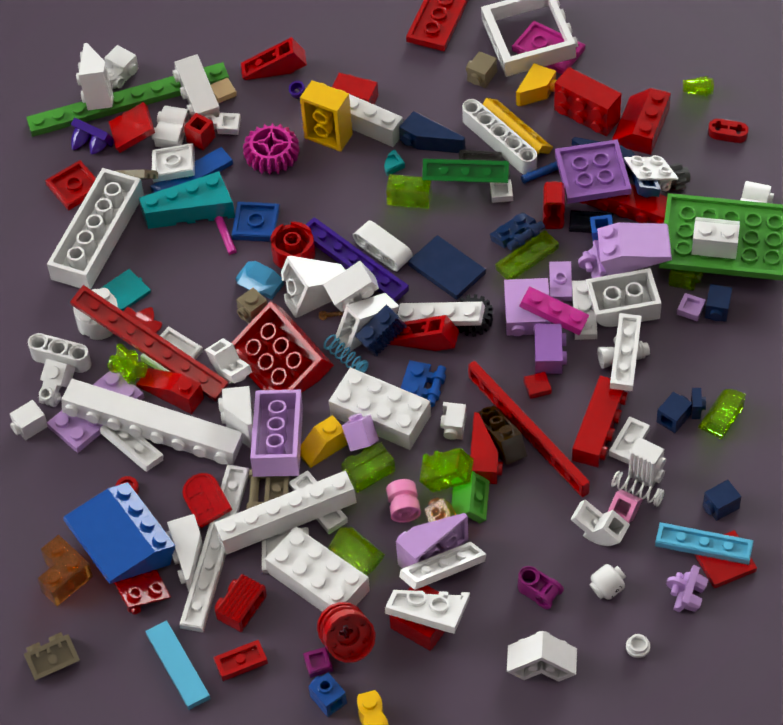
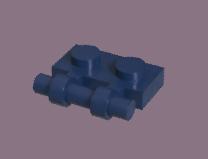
(516, 231)

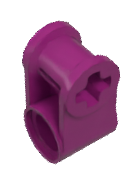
(541, 590)

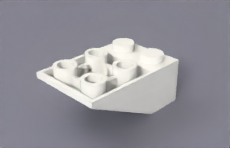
(94, 80)

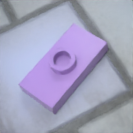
(560, 280)

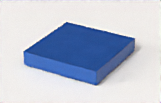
(255, 221)

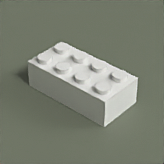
(394, 411)
(315, 571)

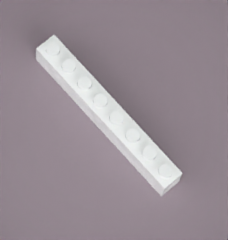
(151, 422)

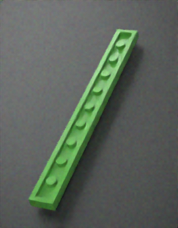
(122, 101)

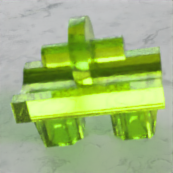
(126, 364)

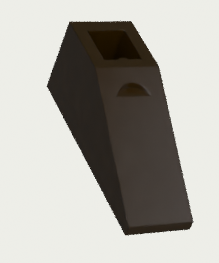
(504, 434)

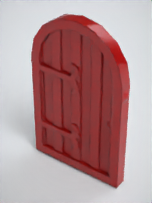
(205, 498)

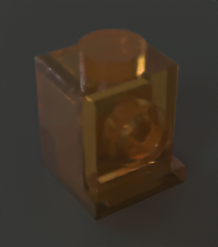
(439, 509)

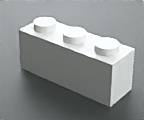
(195, 86)
(375, 121)

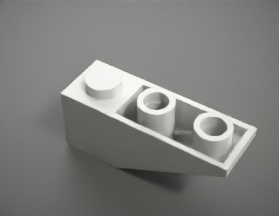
(188, 542)

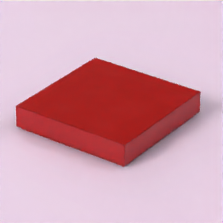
(131, 127)
(71, 184)
(722, 571)

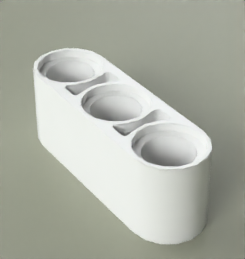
(382, 245)
(59, 350)

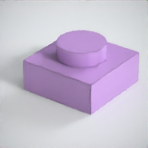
(691, 307)

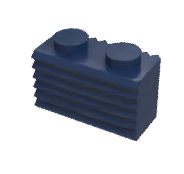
(380, 330)

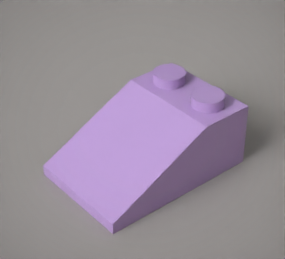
(633, 246)
(431, 539)

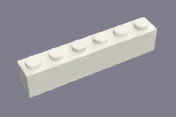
(285, 512)

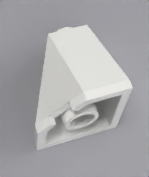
(305, 283)

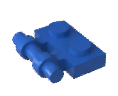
(416, 379)

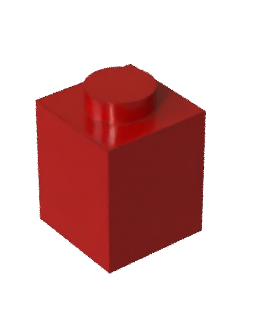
(199, 131)

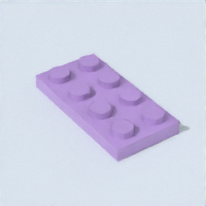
(80, 432)

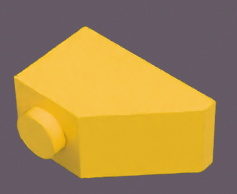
(536, 85)
(323, 441)

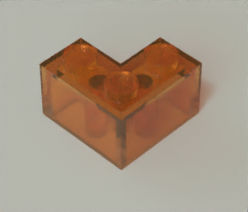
(66, 572)

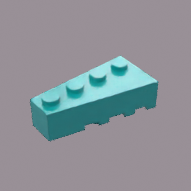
(188, 202)

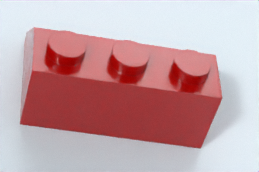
(643, 120)

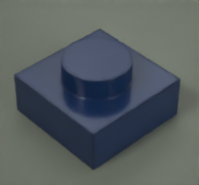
(698, 403)

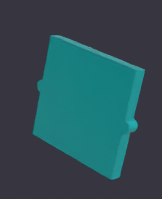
(127, 289)

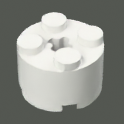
(89, 326)

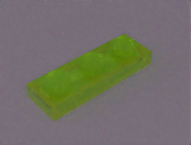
(527, 255)

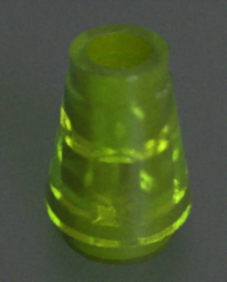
(700, 86)

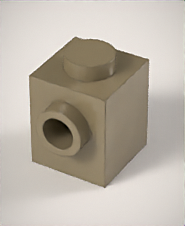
(481, 69)
(250, 305)

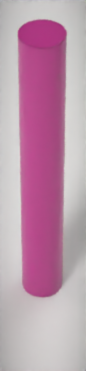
(225, 235)

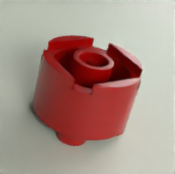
(292, 240)

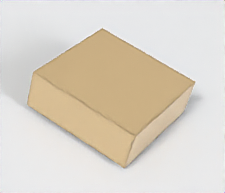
(223, 90)

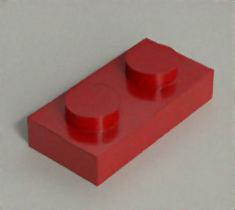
(240, 660)

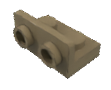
(51, 656)

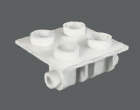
(652, 169)

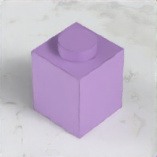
(360, 432)

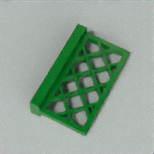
(465, 170)

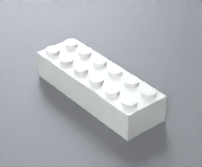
(95, 229)

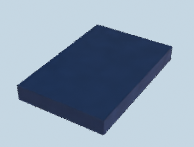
(447, 267)

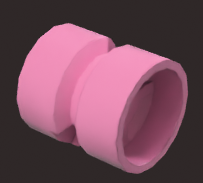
(403, 500)

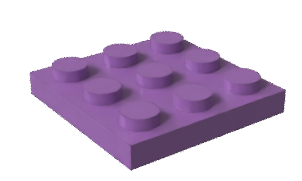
(592, 171)

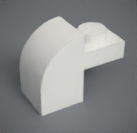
(227, 362)
(600, 528)

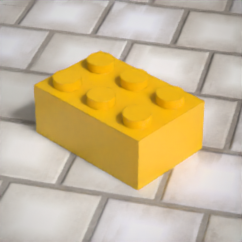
(326, 115)

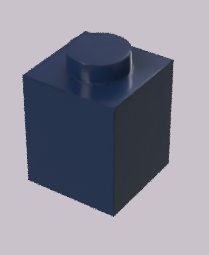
(718, 303)
(674, 412)
(721, 500)

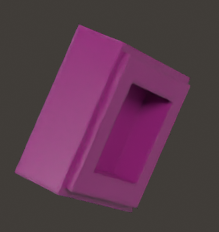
(317, 662)

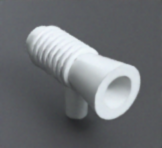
(606, 354)

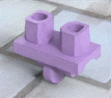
(591, 261)
(685, 587)

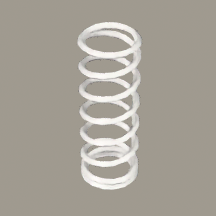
(657, 497)

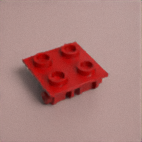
(142, 590)

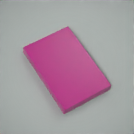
(541, 36)

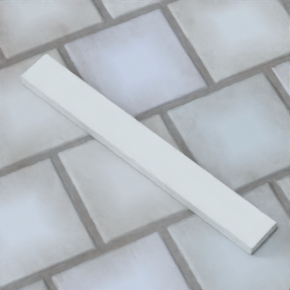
(212, 555)

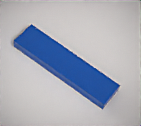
(210, 163)

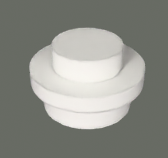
(638, 646)

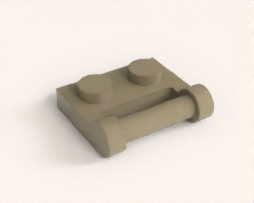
(274, 487)

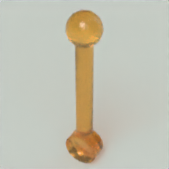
(323, 314)

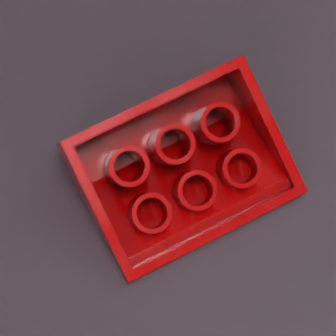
(280, 352)

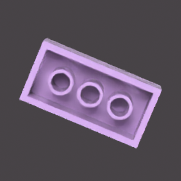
(276, 433)

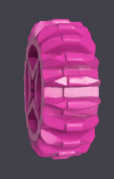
(271, 148)

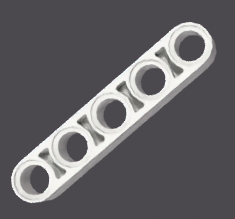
(499, 136)

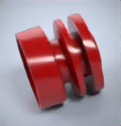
(355, 640)

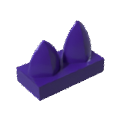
(83, 131)

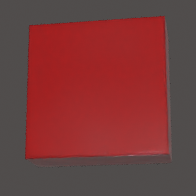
(537, 385)

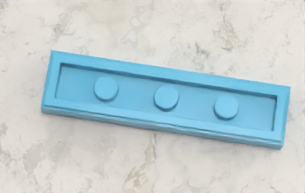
(704, 543)
(178, 665)

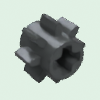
(683, 175)

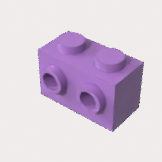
(548, 348)

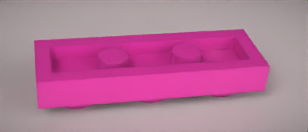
(554, 310)

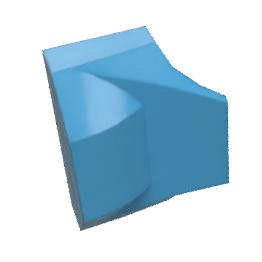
(261, 278)

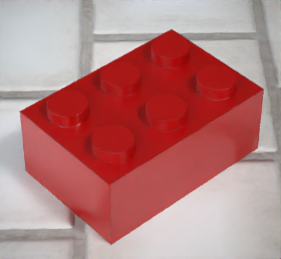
(587, 101)

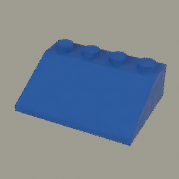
(120, 534)

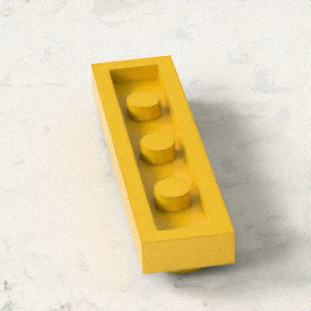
(518, 126)

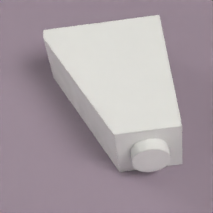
(359, 314)

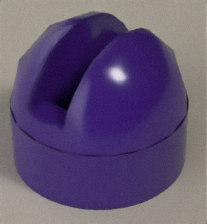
(300, 86)

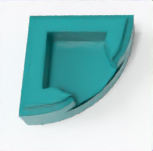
(393, 163)

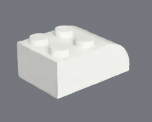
(624, 293)

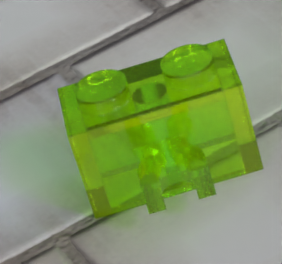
(446, 469)

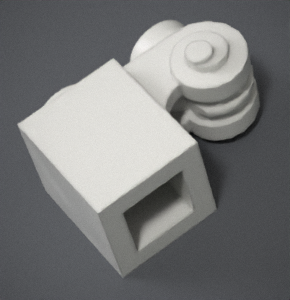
(120, 66)
(54, 377)

